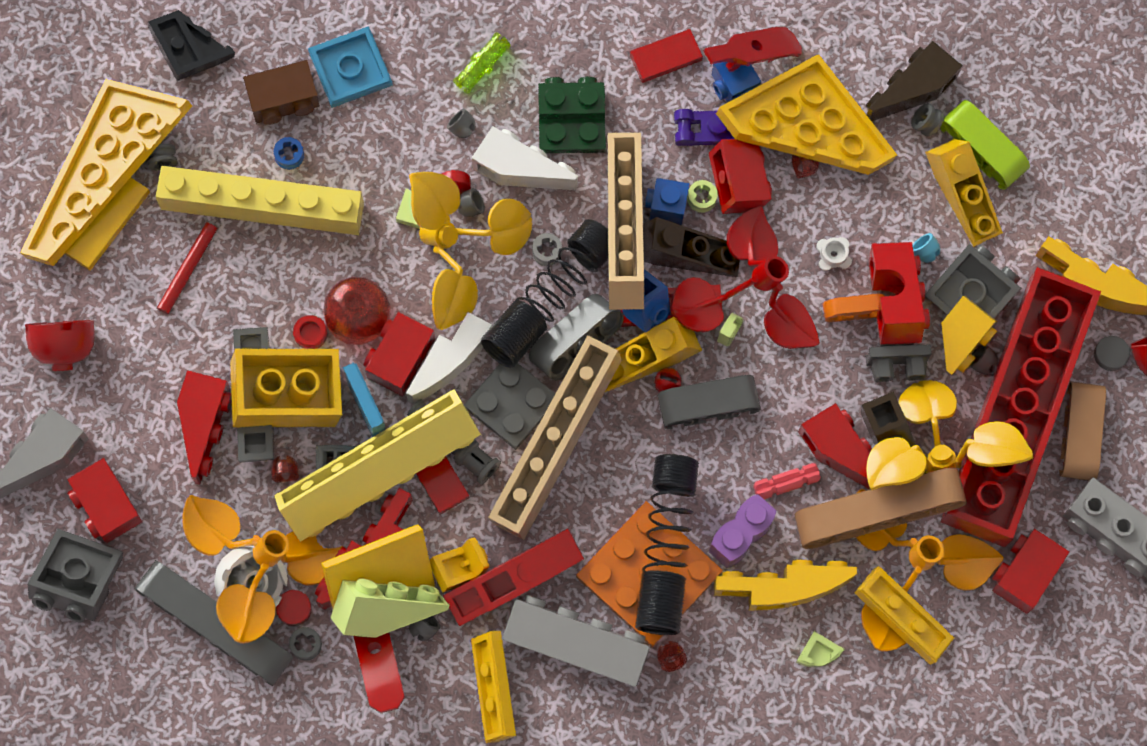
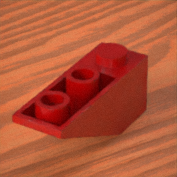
(200, 413)
(836, 443)

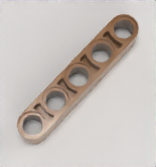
(880, 508)

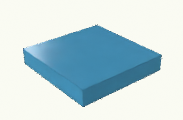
(350, 67)
(364, 399)

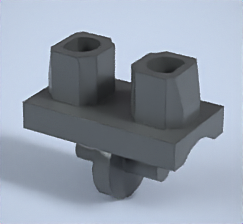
(883, 357)

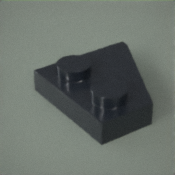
(187, 46)

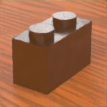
(281, 92)

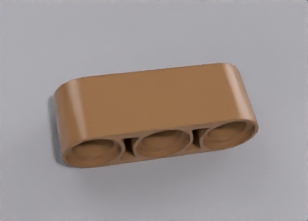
(1084, 431)

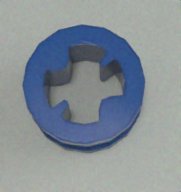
(279, 150)

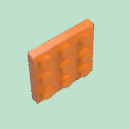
(617, 567)

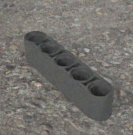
(199, 614)

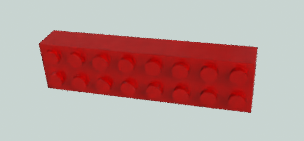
(1028, 396)

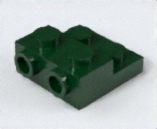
(572, 116)

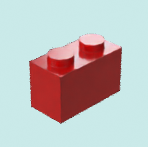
(739, 176)
(399, 353)
(103, 500)
(1029, 571)

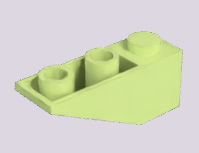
(377, 609)

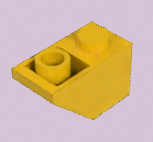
(962, 333)

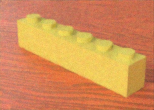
(260, 200)
(377, 466)

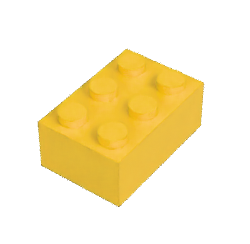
(286, 387)

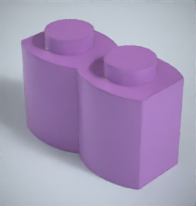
(748, 526)

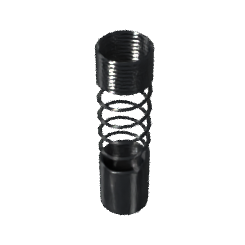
(524, 324)
(663, 591)

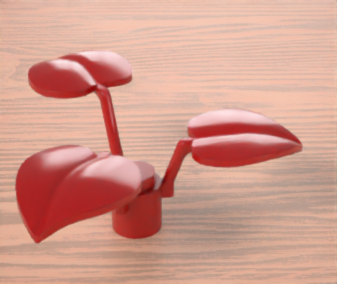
(751, 240)

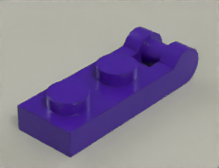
(711, 128)

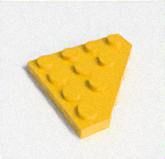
(809, 117)

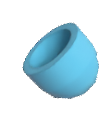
(927, 248)

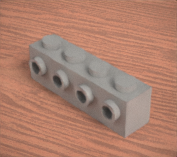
(1112, 523)
(577, 641)

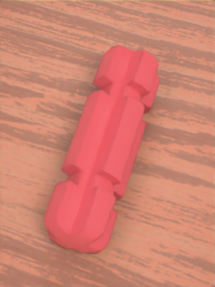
(787, 481)

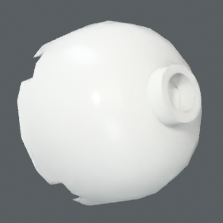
(241, 568)

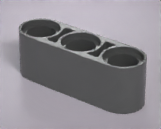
(561, 344)
(709, 400)

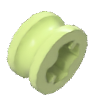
(712, 196)

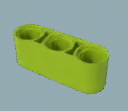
(991, 148)

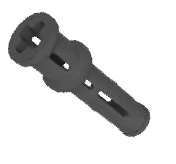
(471, 456)

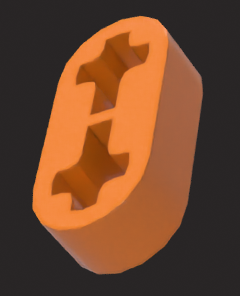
(851, 308)

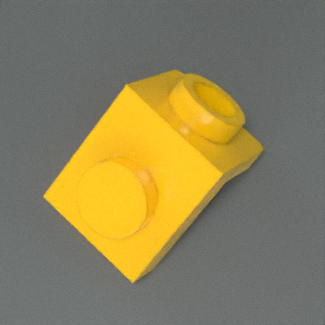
(459, 565)

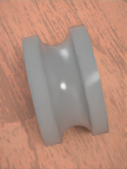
(537, 246)

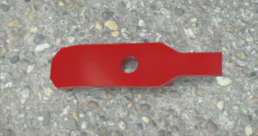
(755, 47)
(380, 672)

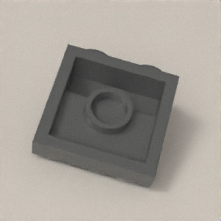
(977, 279)
(74, 576)

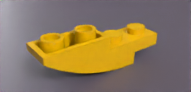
(1118, 285)
(799, 585)

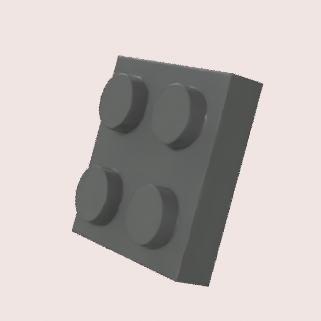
(510, 403)

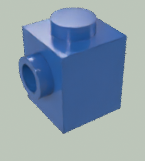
(735, 83)
(667, 200)
(655, 304)

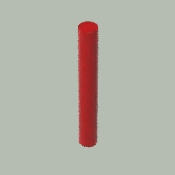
(187, 268)

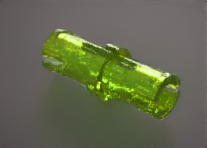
(482, 62)

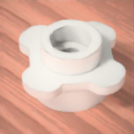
(838, 245)

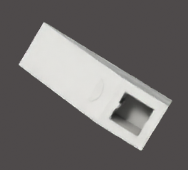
(515, 164)

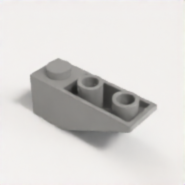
(45, 451)

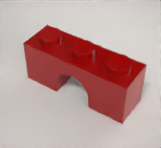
(897, 270)

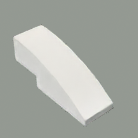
(448, 358)

